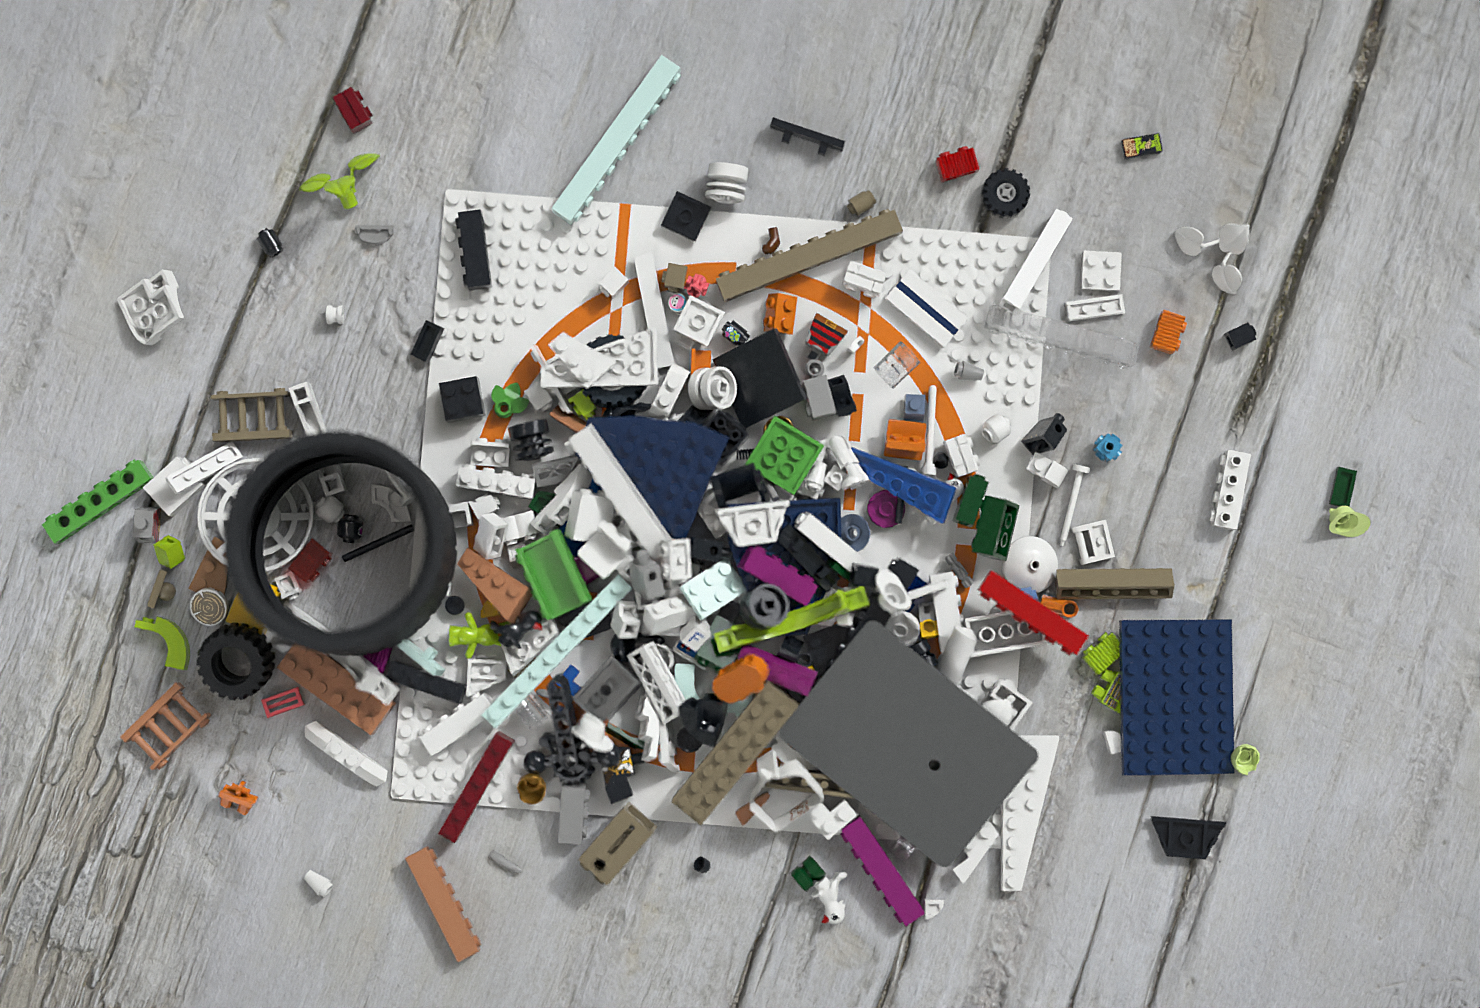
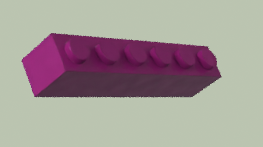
(882, 870)

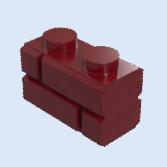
(353, 110)

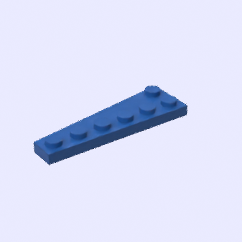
(917, 489)

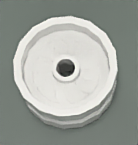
(712, 388)

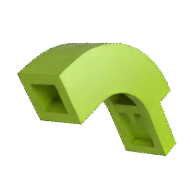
(177, 642)

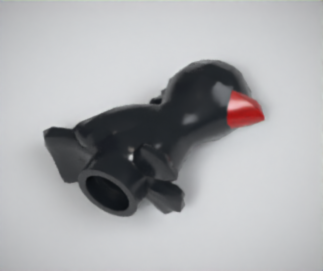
(514, 632)

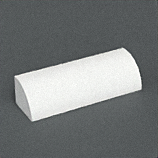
(957, 653)

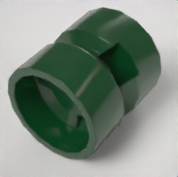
(807, 873)

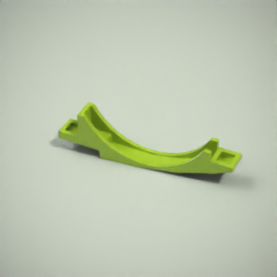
(820, 611)

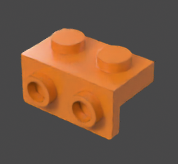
(780, 313)

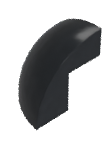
(704, 717)

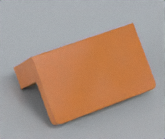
(700, 359)

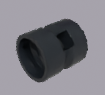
(923, 649)

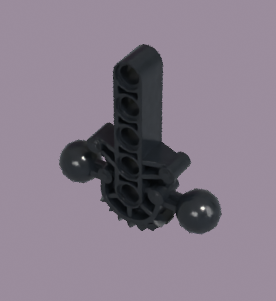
(580, 770)

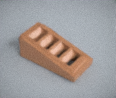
(745, 814)

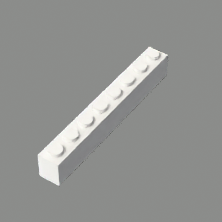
(619, 490)

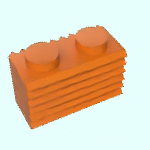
(1168, 332)

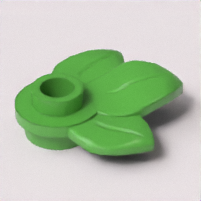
(511, 398)

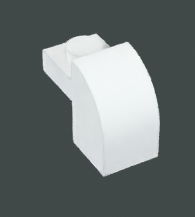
(1048, 470)

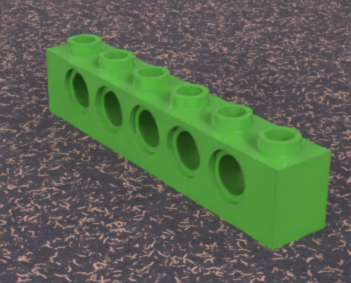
(53, 523)

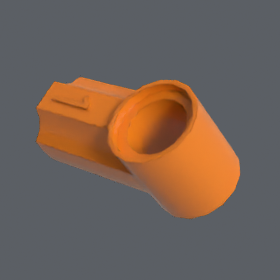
(1058, 605)

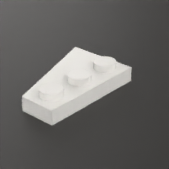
(580, 359)

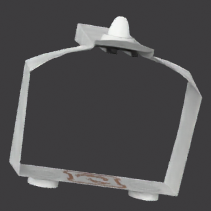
(768, 770)

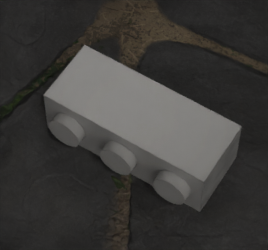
(573, 813)

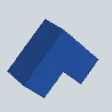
(571, 673)

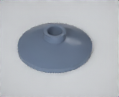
(848, 525)

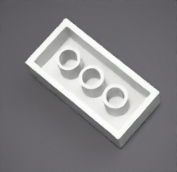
(1001, 633)

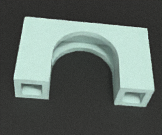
(685, 680)

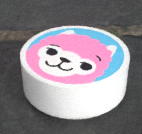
(677, 302)

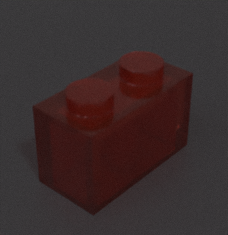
(310, 561)

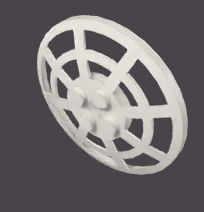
(273, 523)

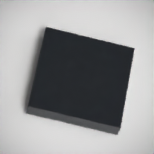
(686, 216)

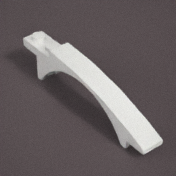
(363, 671)

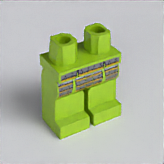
(1110, 694)

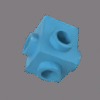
(1101, 450)

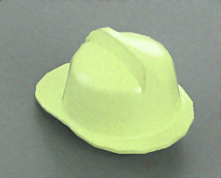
(1348, 522)

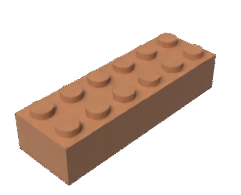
(334, 686)

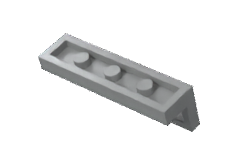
(554, 476)

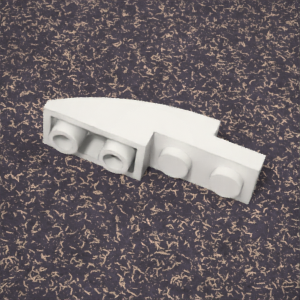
(559, 506)

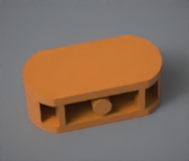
(740, 678)

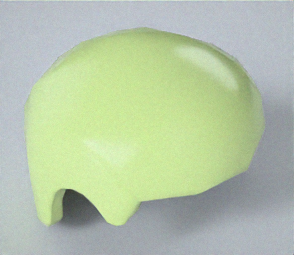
(1245, 758)

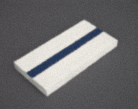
(926, 308)

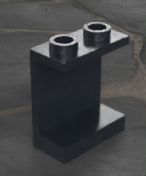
(737, 483)

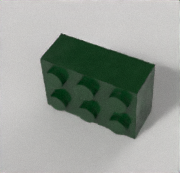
(995, 528)

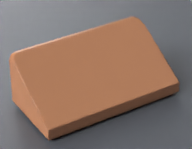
(569, 420)

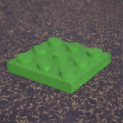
(785, 455)

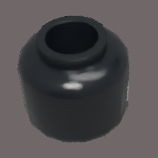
(350, 528)

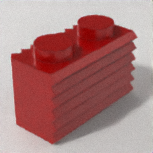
(957, 164)

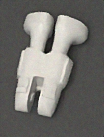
(847, 460)

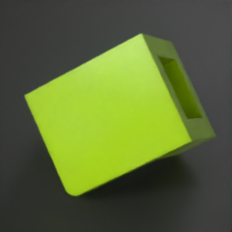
(169, 551)

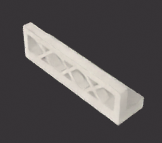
(661, 680)

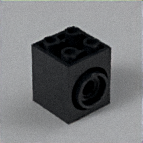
(730, 427)

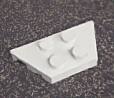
(753, 522)

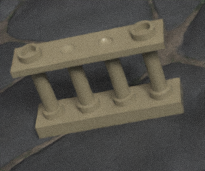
(243, 432)

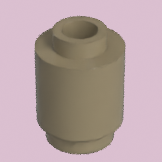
(861, 203)

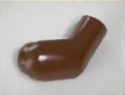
(773, 243)

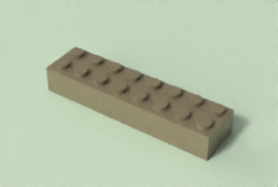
(735, 752)

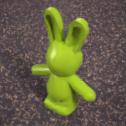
(473, 635)

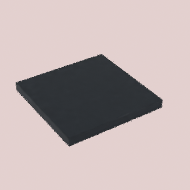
(763, 378)

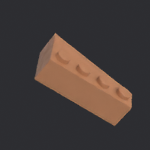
(499, 587)

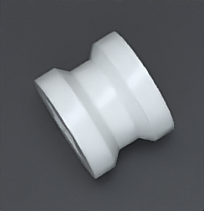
(335, 314)

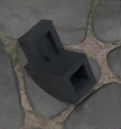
(841, 396)

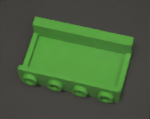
(553, 575)

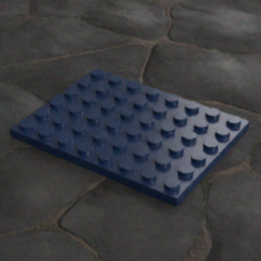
(1176, 697)

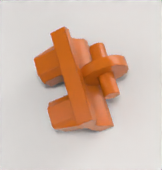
(238, 795)

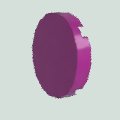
(882, 509)

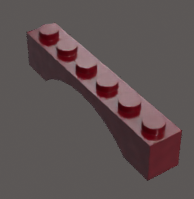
(476, 787)

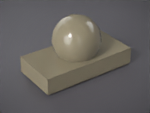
(165, 591)

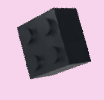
(462, 399)

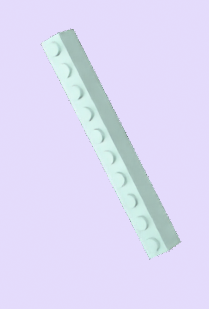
(616, 140)
(556, 651)

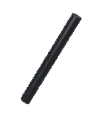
(377, 543)

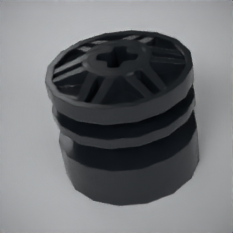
(531, 440)

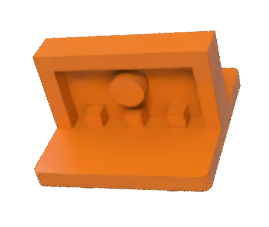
(905, 439)

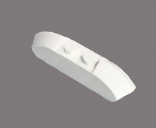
(345, 753)

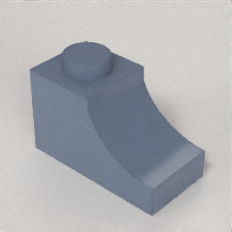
(914, 408)

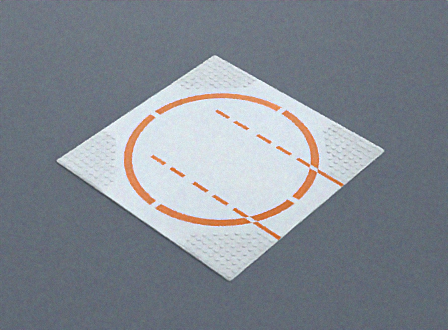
(549, 285)

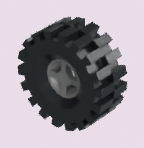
(1013, 187)

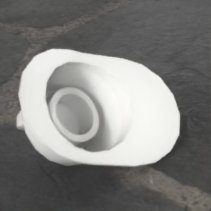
(892, 593)
(593, 733)

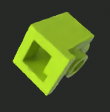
(583, 405)

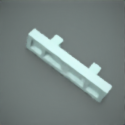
(425, 659)

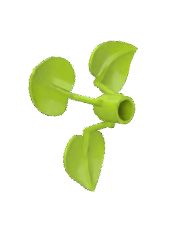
(342, 185)

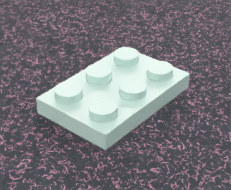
(713, 588)

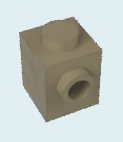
(675, 277)

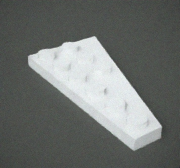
(634, 358)

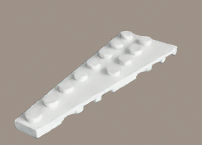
(1022, 812)

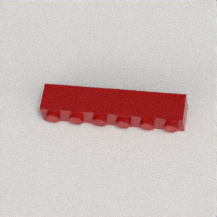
(1033, 613)

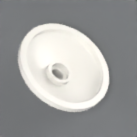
(1019, 567)

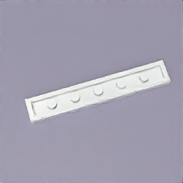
(653, 307)

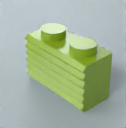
(1103, 653)

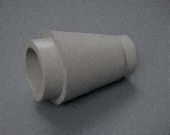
(814, 364)
(968, 371)

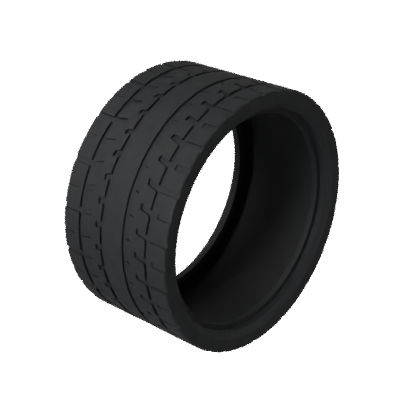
(261, 493)

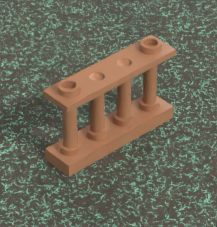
(161, 707)

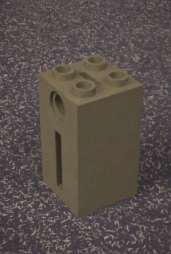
(617, 844)

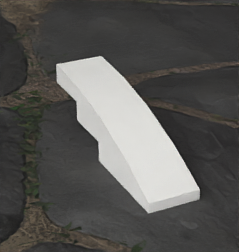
(649, 727)

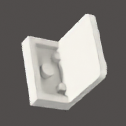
(605, 550)

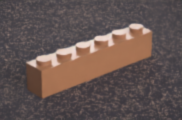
(443, 904)

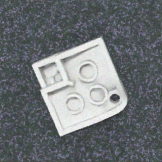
(152, 307)

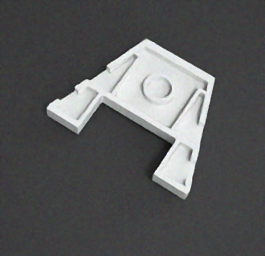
(976, 850)

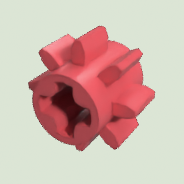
(696, 285)

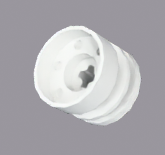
(726, 186)

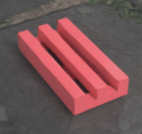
(298, 696)

